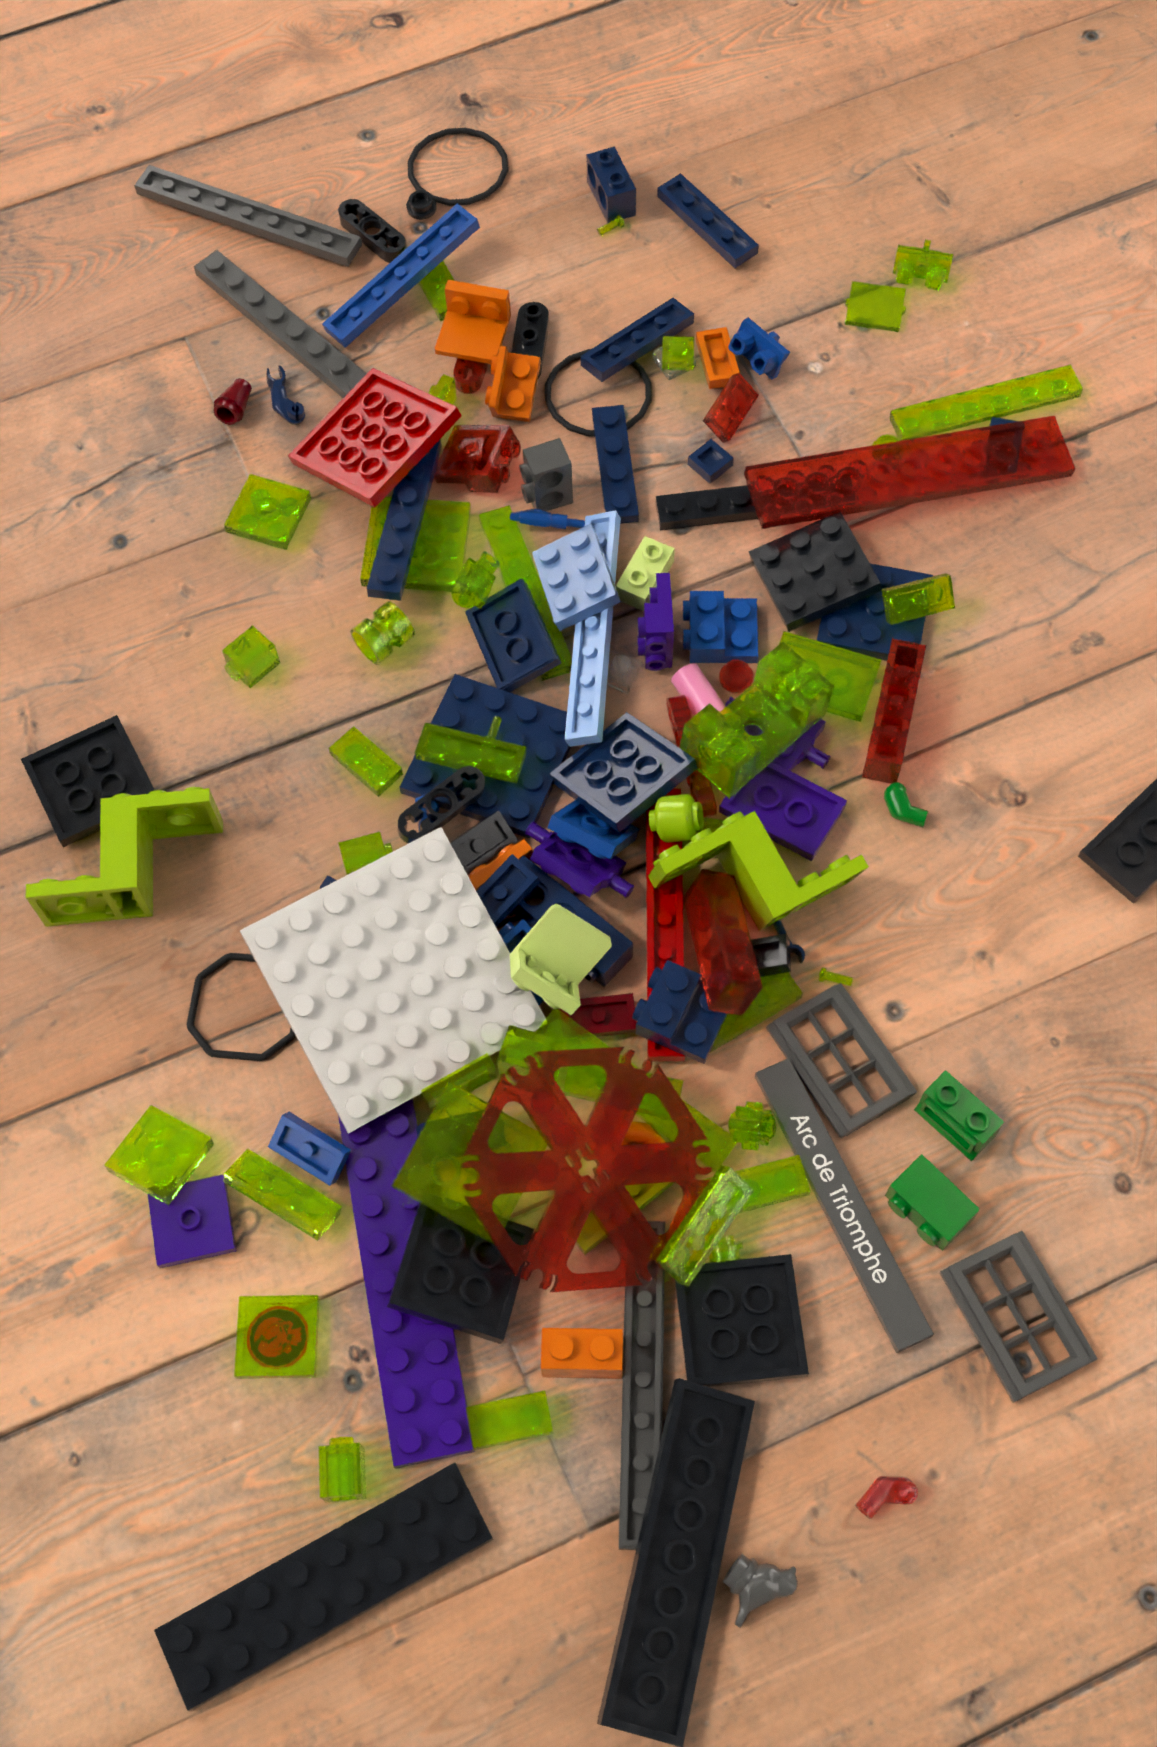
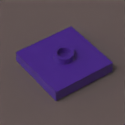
(193, 1224)

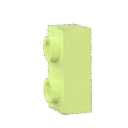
(641, 572)

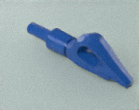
(541, 518)

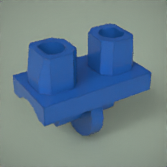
(759, 348)

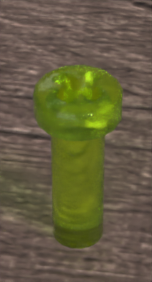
(611, 225)
(494, 727)
(834, 977)

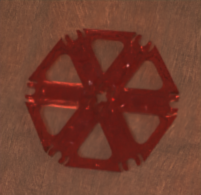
(550, 1171)

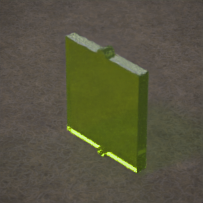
(875, 306)

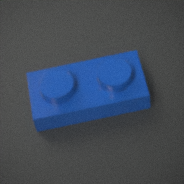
(309, 1148)

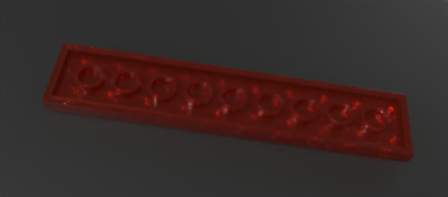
(908, 471)

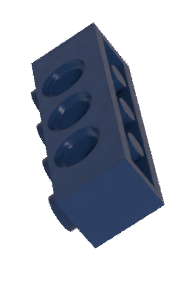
(553, 893)

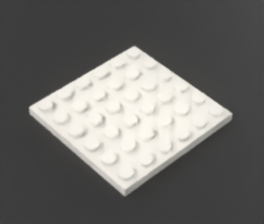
(391, 978)

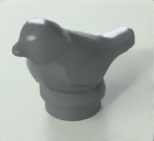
(758, 1584)

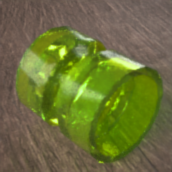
(387, 629)

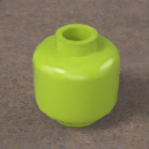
(676, 818)

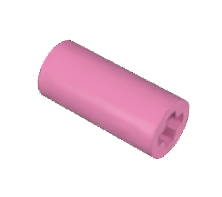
(696, 688)

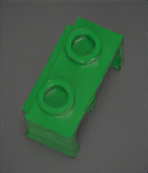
(958, 1115)

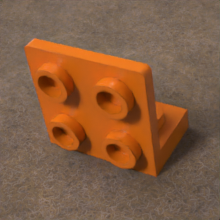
(473, 321)

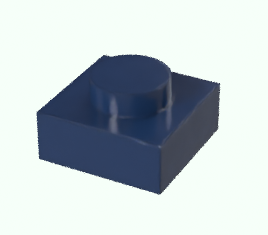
(710, 461)

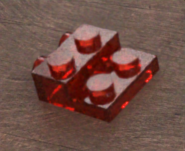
(478, 457)

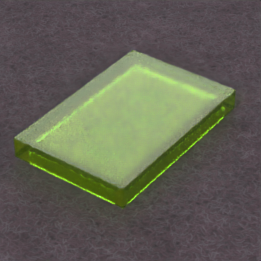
(847, 670)

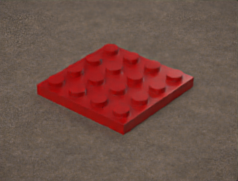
(374, 436)

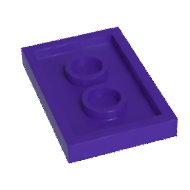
(789, 807)

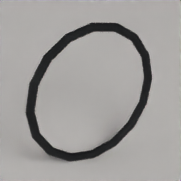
(451, 131)
(648, 393)

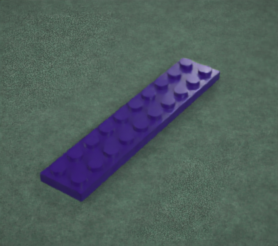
(414, 1356)

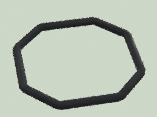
(193, 1008)

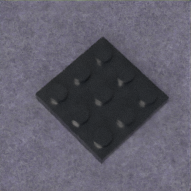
(815, 571)
(81, 771)
(457, 1276)
(742, 1323)

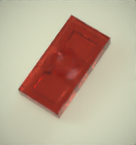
(730, 407)

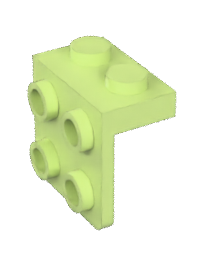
(558, 957)

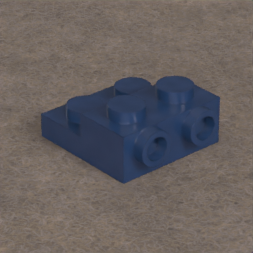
(678, 1013)

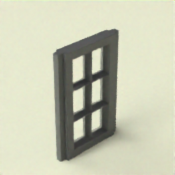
(814, 1080)
(986, 1332)

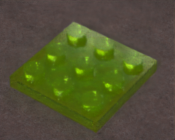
(438, 549)
(434, 1163)

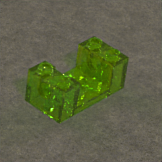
(782, 701)

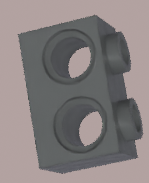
(547, 476)

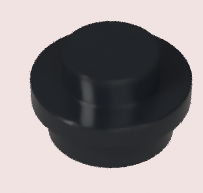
(421, 205)

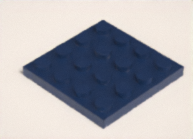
(525, 722)

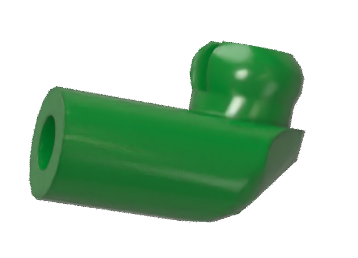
(900, 806)

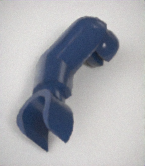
(287, 409)

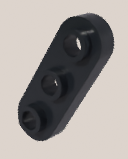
(531, 324)

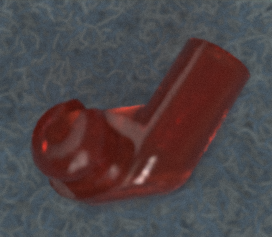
(887, 1490)

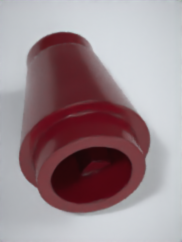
(232, 402)

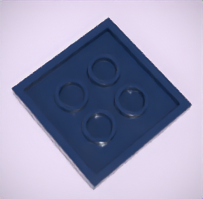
(864, 625)
(623, 772)

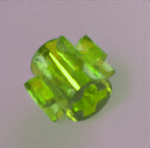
(752, 1125)

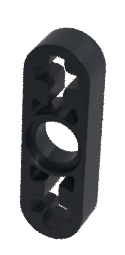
(368, 219)
(454, 781)

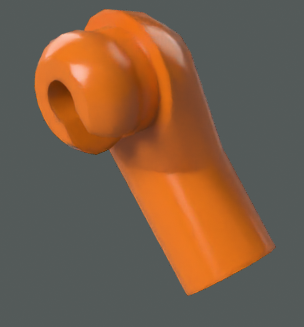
(642, 1133)

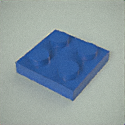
(581, 826)

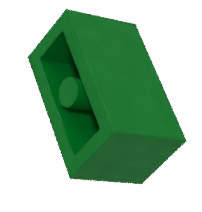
(931, 1203)

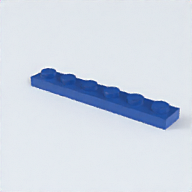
(401, 275)

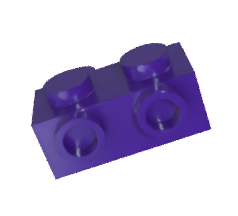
(656, 627)

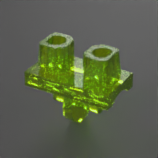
(922, 264)
(475, 581)

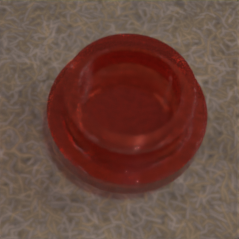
(736, 676)

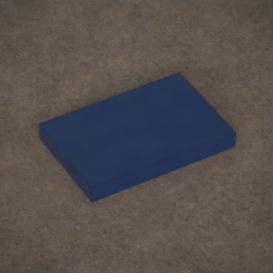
(513, 637)

